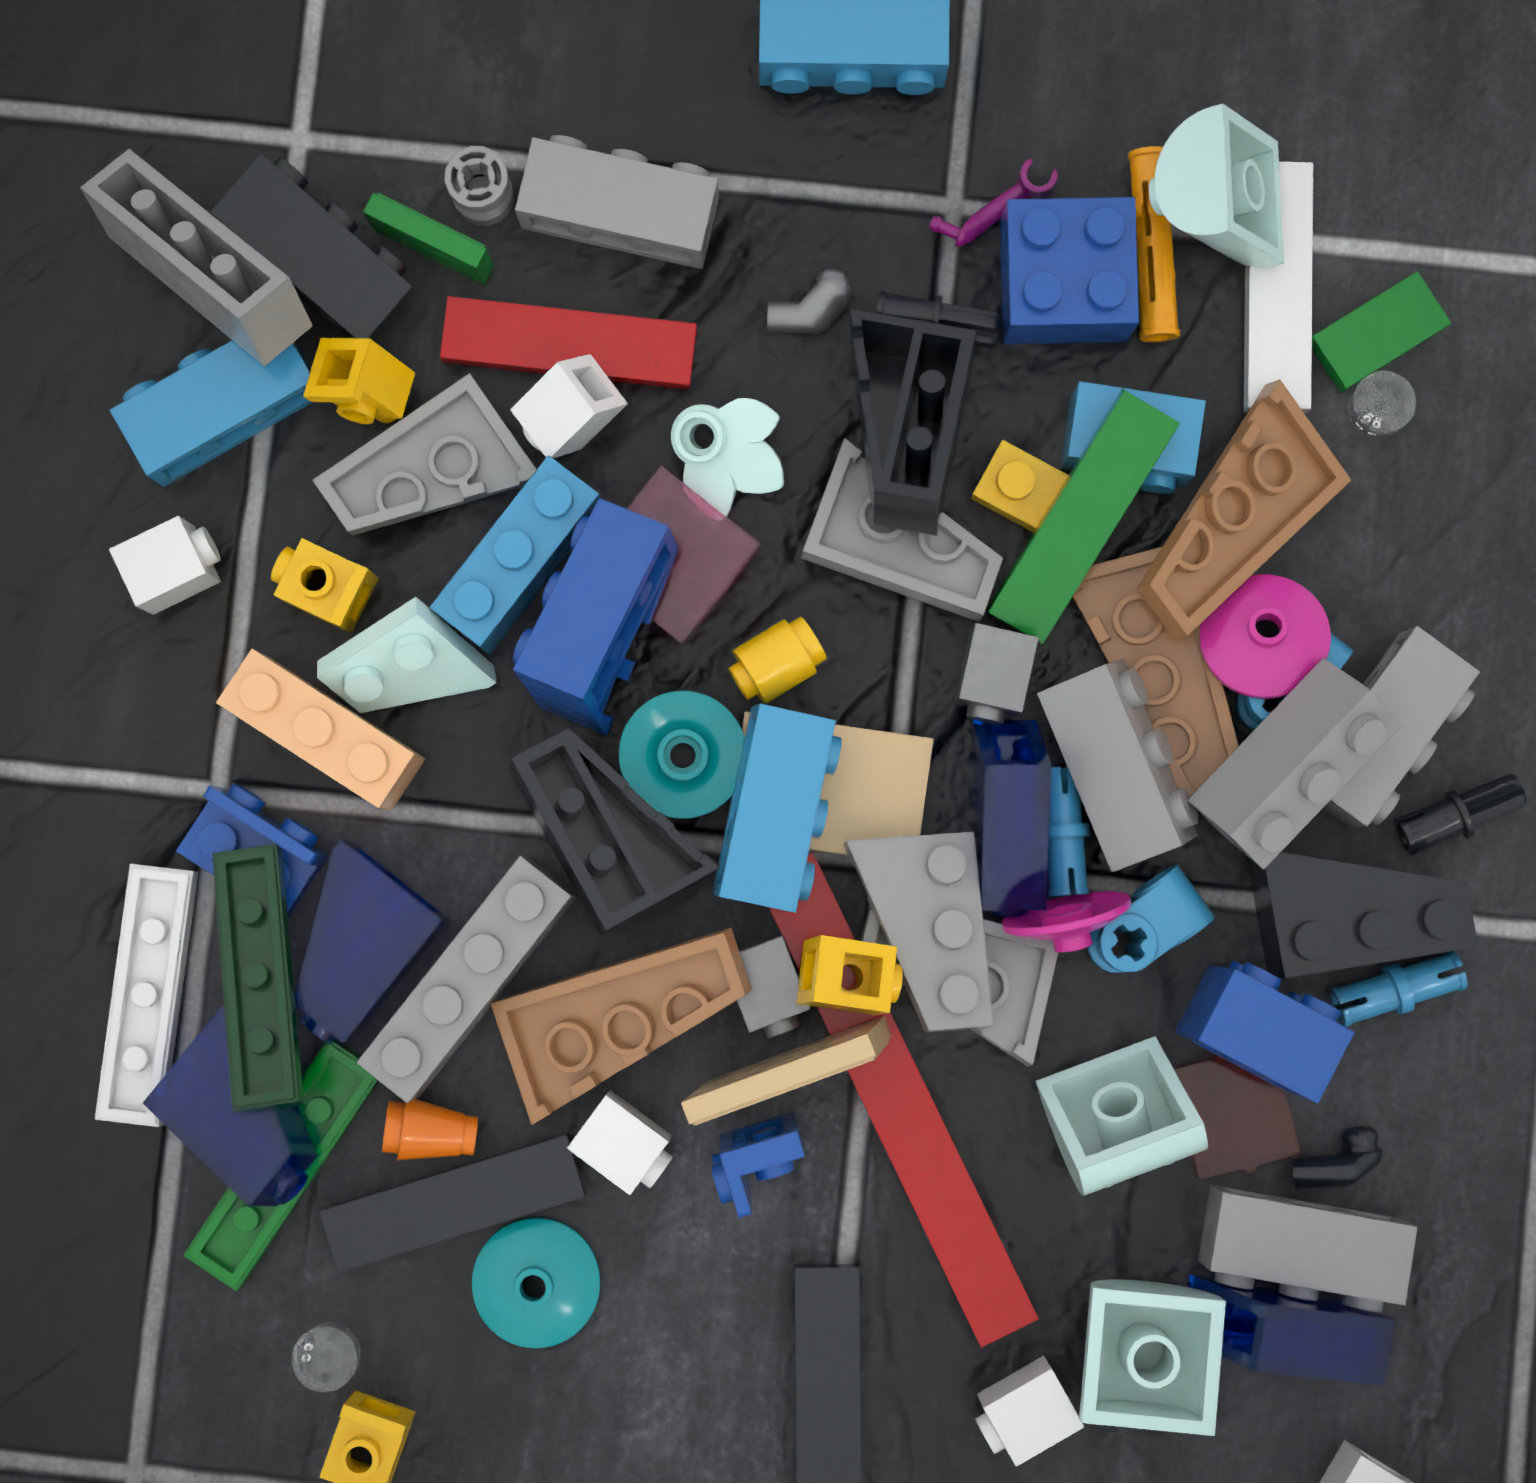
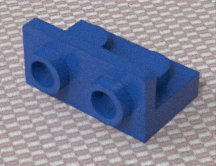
(236, 822)
(758, 1148)

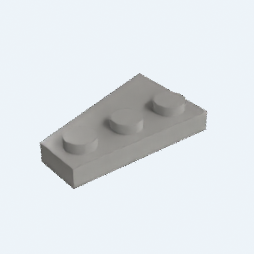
(427, 462)
(940, 570)
(932, 912)
(1018, 981)

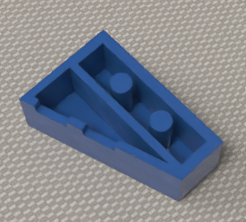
(594, 613)

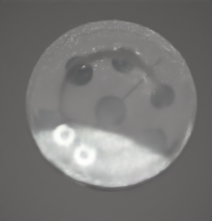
(1381, 404)
(326, 1357)

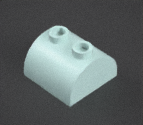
(1222, 186)
(1121, 1116)
(1152, 1357)

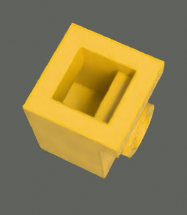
(359, 380)
(342, 596)
(875, 970)
(372, 1425)

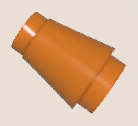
(427, 1131)

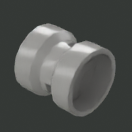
(488, 197)

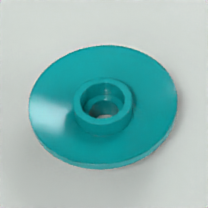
(676, 720)
(555, 1255)

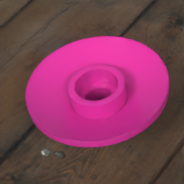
(1259, 664)
(1069, 919)

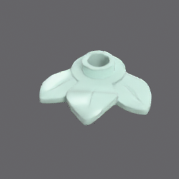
(737, 455)

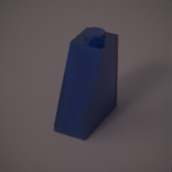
(1011, 815)
(360, 943)
(252, 1152)
(1300, 1335)

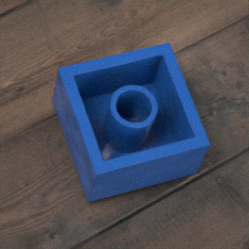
(1068, 270)
(1272, 1035)

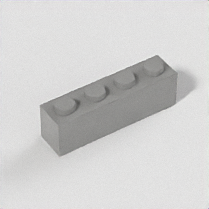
(197, 257)
(466, 979)

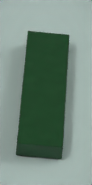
(257, 979)

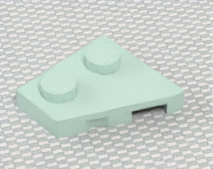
(404, 661)

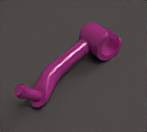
(993, 211)

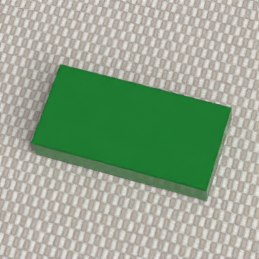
(429, 237)
(1379, 332)

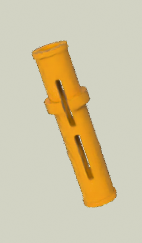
(1154, 254)

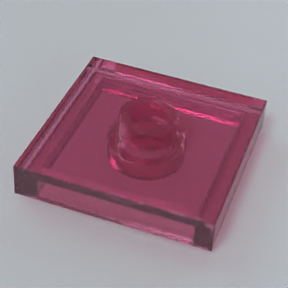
(708, 554)

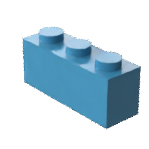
(854, 45)
(209, 407)
(516, 556)
(776, 808)

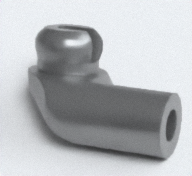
(816, 310)

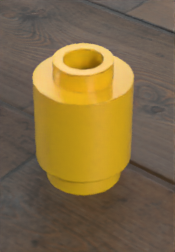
(776, 660)

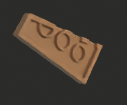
(1247, 508)
(1180, 688)
(603, 1020)

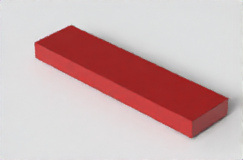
(539, 337)

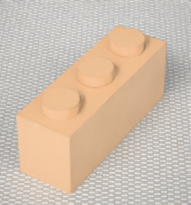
(320, 730)

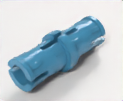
(1066, 837)
(1398, 988)

